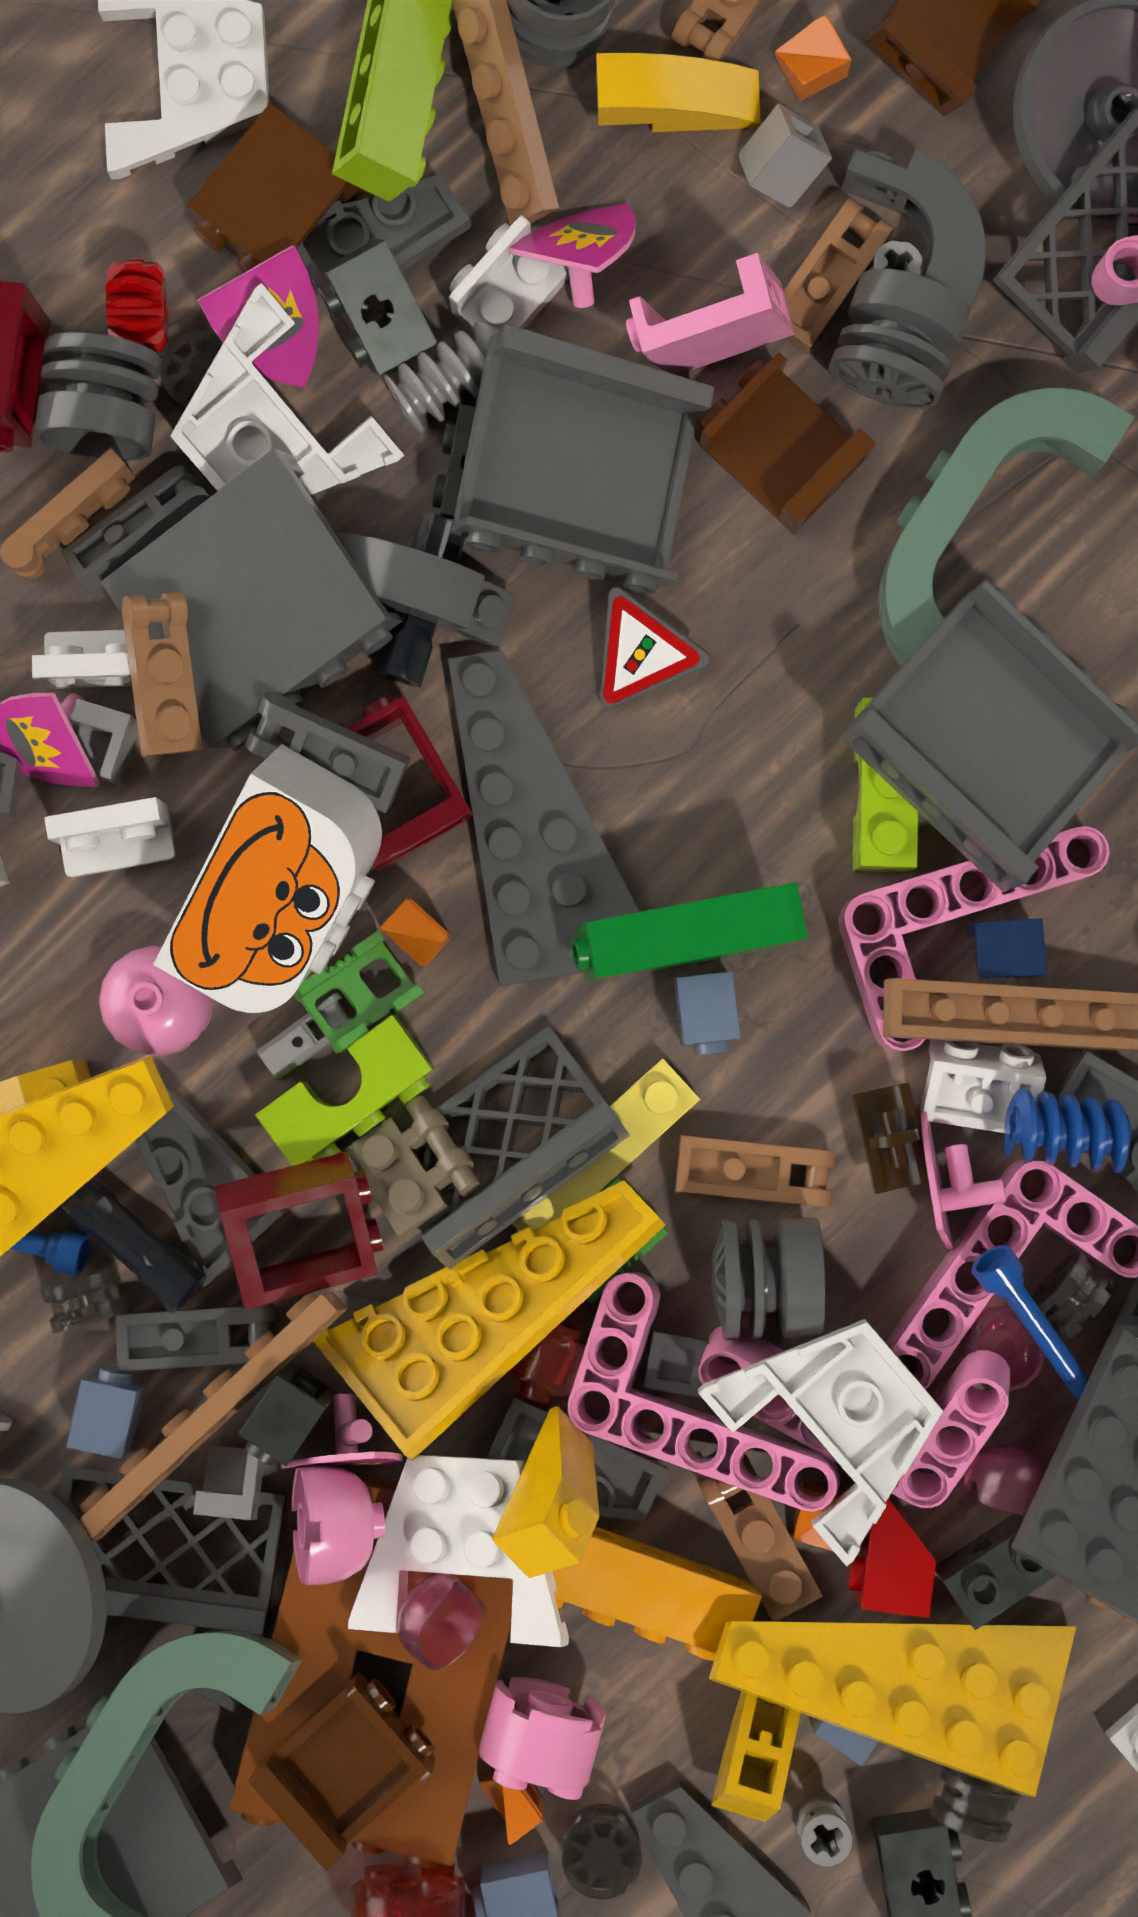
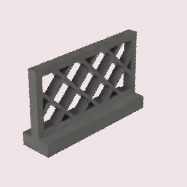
(1106, 323)
(535, 1173)
(172, 1601)

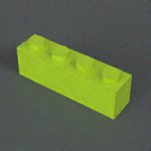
(392, 95)

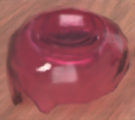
(1003, 1333)
(1005, 1477)
(439, 1620)

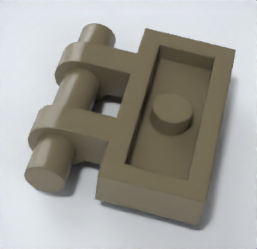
(397, 1176)

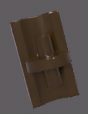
(891, 1137)

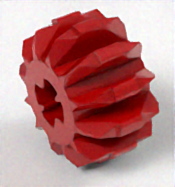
(137, 303)

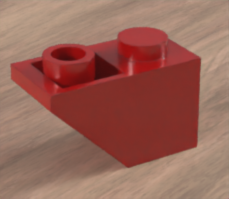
(893, 1568)

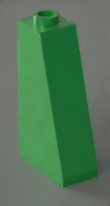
(690, 933)

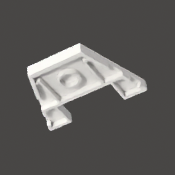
(208, 77)
(242, 418)
(856, 1405)
(445, 1525)

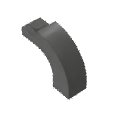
(935, 206)
(432, 588)

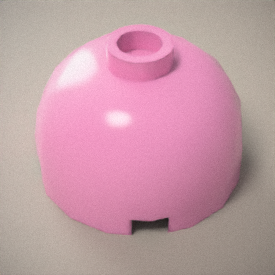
(150, 1007)
(333, 1524)

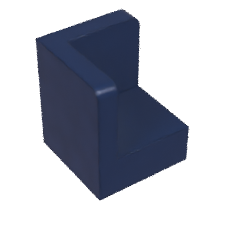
(1009, 948)

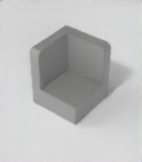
(784, 156)
(105, 738)
(230, 1484)

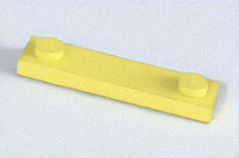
(646, 1113)

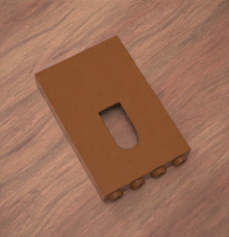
(443, 1702)

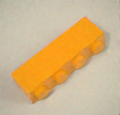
(655, 1592)

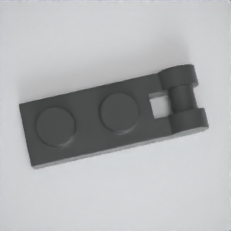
(133, 526)
(347, 754)
(187, 1336)

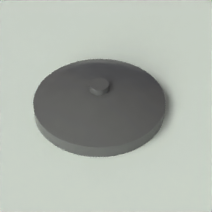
(1075, 95)
(48, 1599)

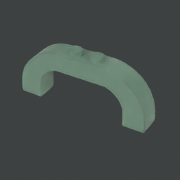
(1045, 420)
(122, 1726)

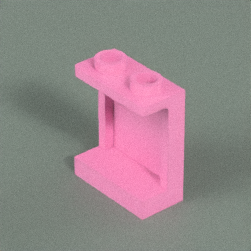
(715, 330)

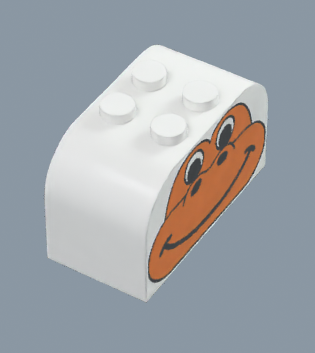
(276, 886)

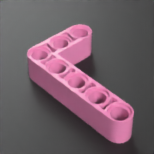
(947, 905)
(1027, 1217)
(678, 1419)
(943, 1451)

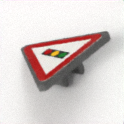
(642, 650)

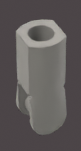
(298, 1040)

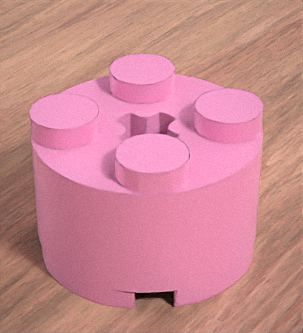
(541, 1736)

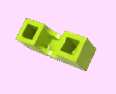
(884, 823)
(390, 1068)

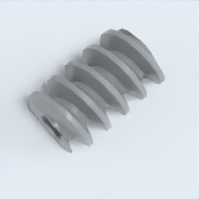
(443, 379)

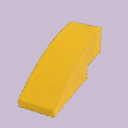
(676, 92)

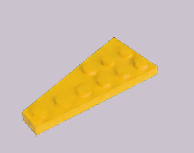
(70, 1136)
(466, 1326)
(932, 1690)

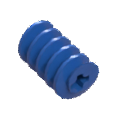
(1067, 1127)

